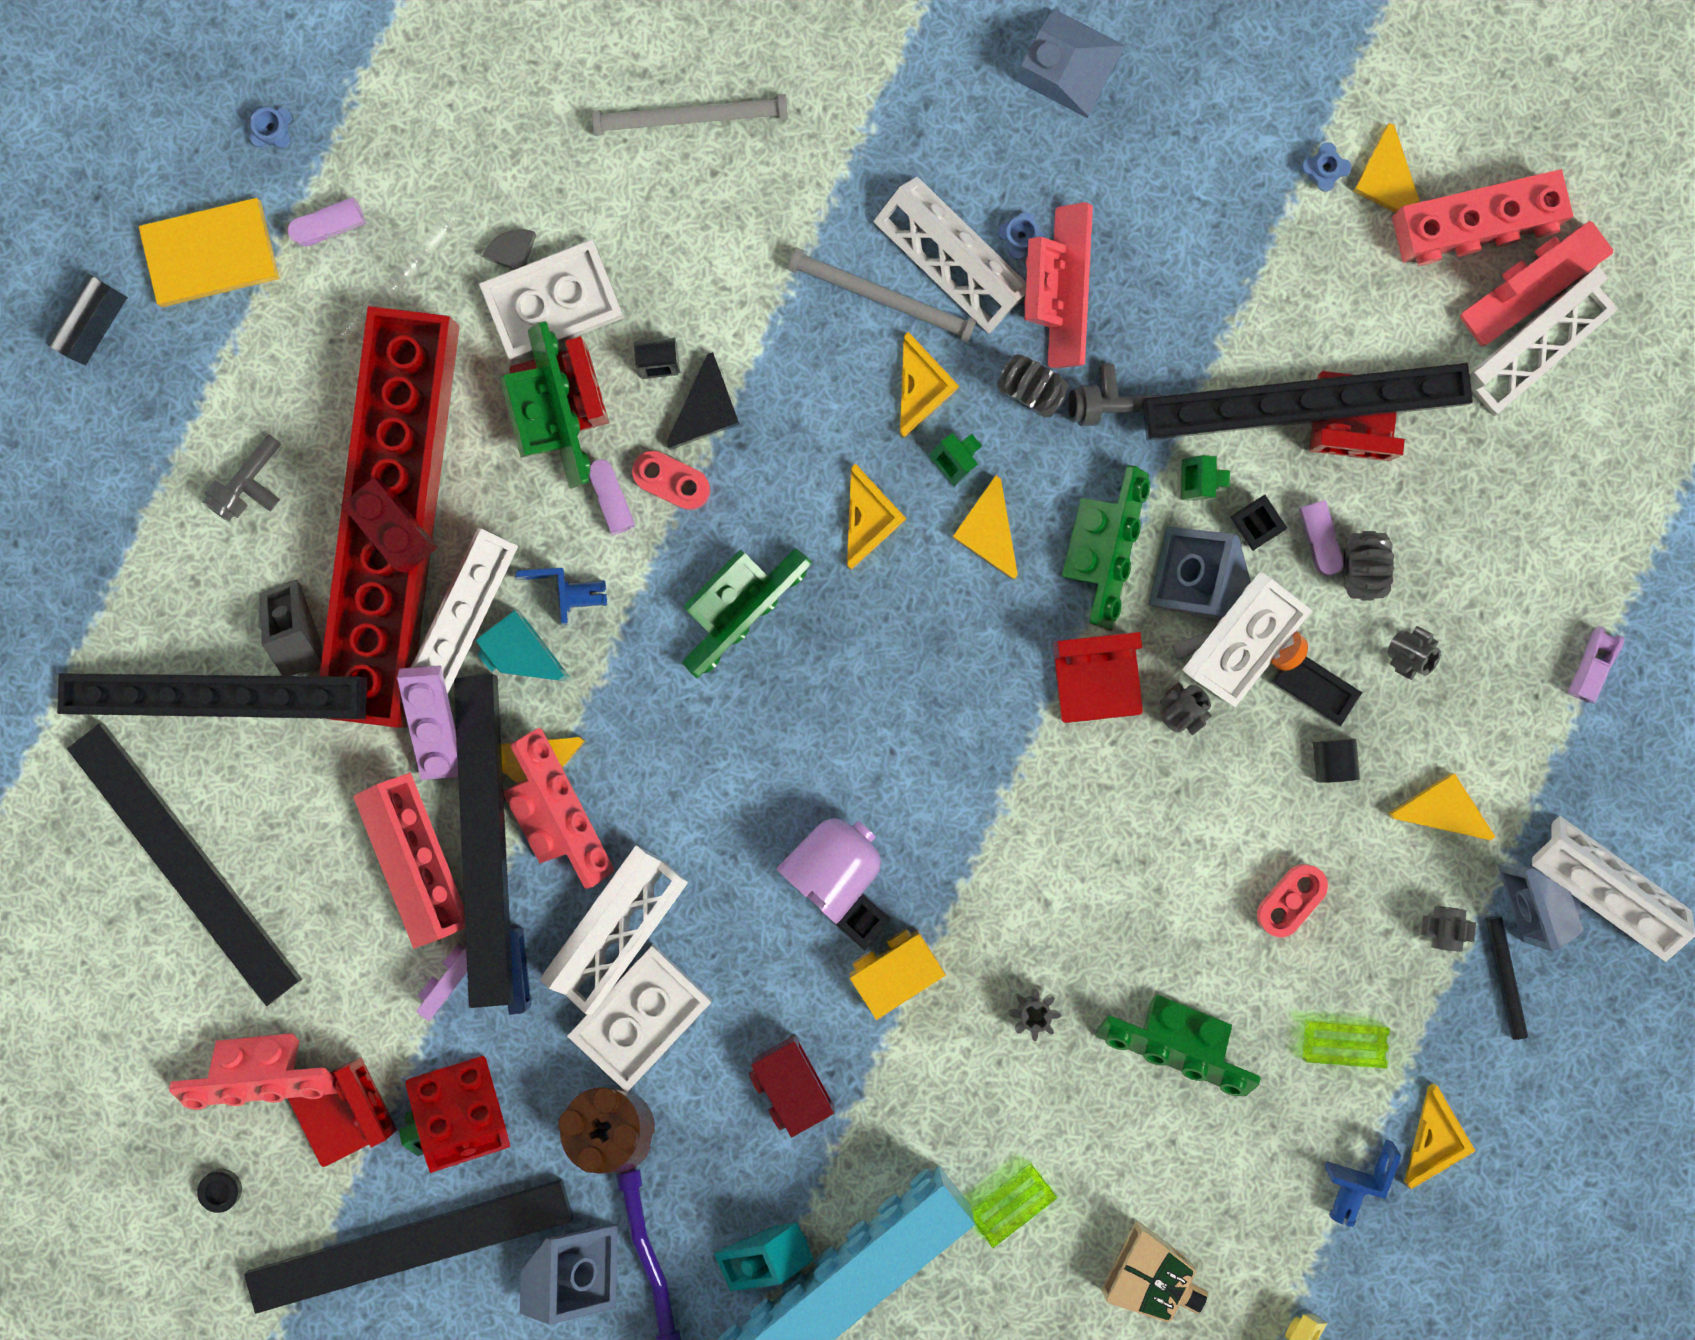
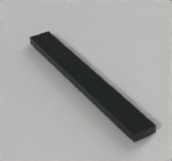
(1307, 401)
(213, 695)
(483, 842)
(184, 864)
(408, 1246)

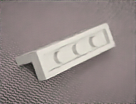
(959, 243)
(1537, 329)
(465, 604)
(1615, 890)
(610, 923)

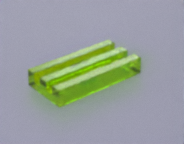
(1380, 1046)
(1024, 1216)

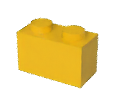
(895, 973)

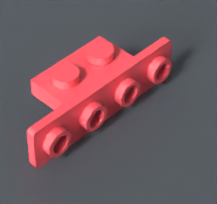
(1060, 284)
(1534, 284)
(552, 812)
(254, 1071)

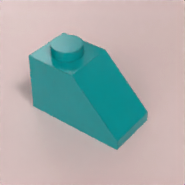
(518, 650)
(765, 1257)

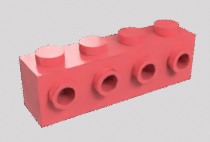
(1481, 217)
(411, 860)

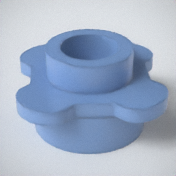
(260, 120)
(1318, 175)
(1009, 232)

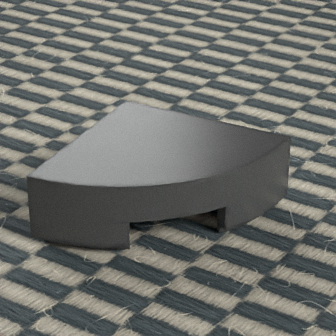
(511, 248)

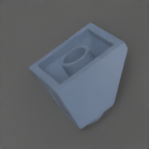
(1069, 62)
(1199, 573)
(1542, 908)
(571, 1276)

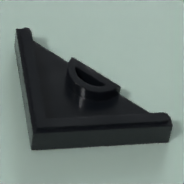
(705, 409)

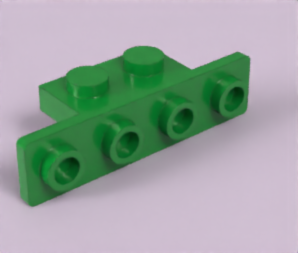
(541, 408)
(1103, 545)
(735, 601)
(1184, 1041)

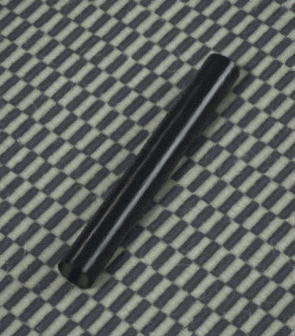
(1506, 977)

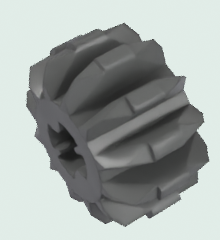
(1032, 385)
(1368, 565)

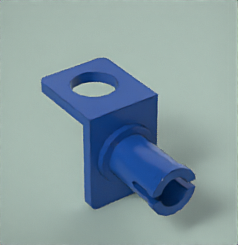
(569, 594)
(1358, 1184)

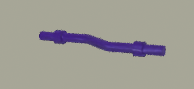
(629, 1183)

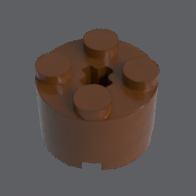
(584, 1129)

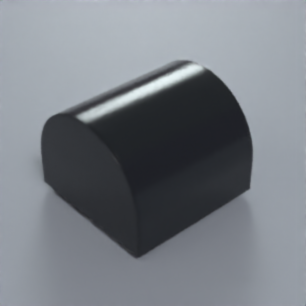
(657, 358)
(1258, 522)
(1336, 760)
(864, 921)

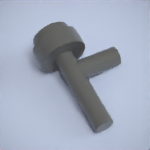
(1087, 404)
(226, 500)

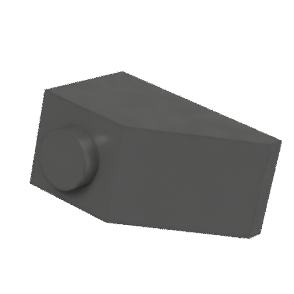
(289, 629)

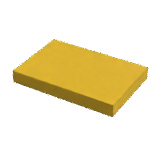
(208, 252)

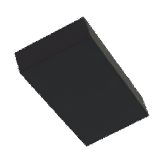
(1318, 690)

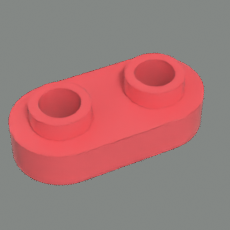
(670, 480)
(1294, 903)

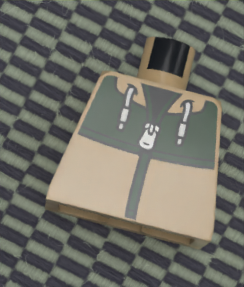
(1152, 1278)

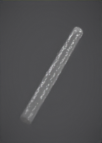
(402, 274)

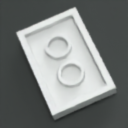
(562, 289)
(1247, 639)
(640, 1018)

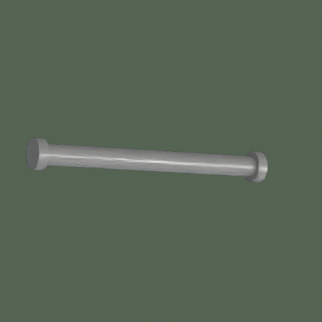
(690, 114)
(881, 295)

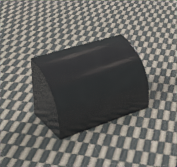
(86, 320)

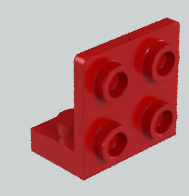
(584, 390)
(1357, 437)
(1098, 677)
(457, 1114)
(345, 1120)

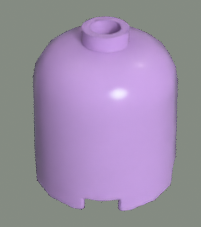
(833, 866)

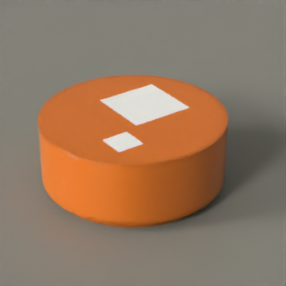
(1292, 653)

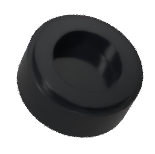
(219, 1190)

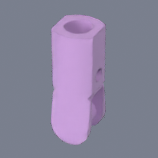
(326, 222)
(610, 497)
(1321, 537)
(1593, 671)

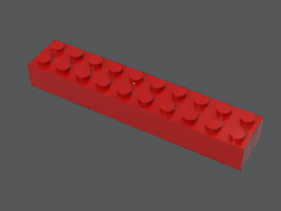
(400, 441)

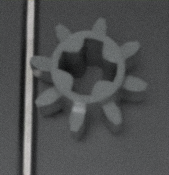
(1414, 652)
(1185, 708)
(1448, 928)
(1036, 1002)

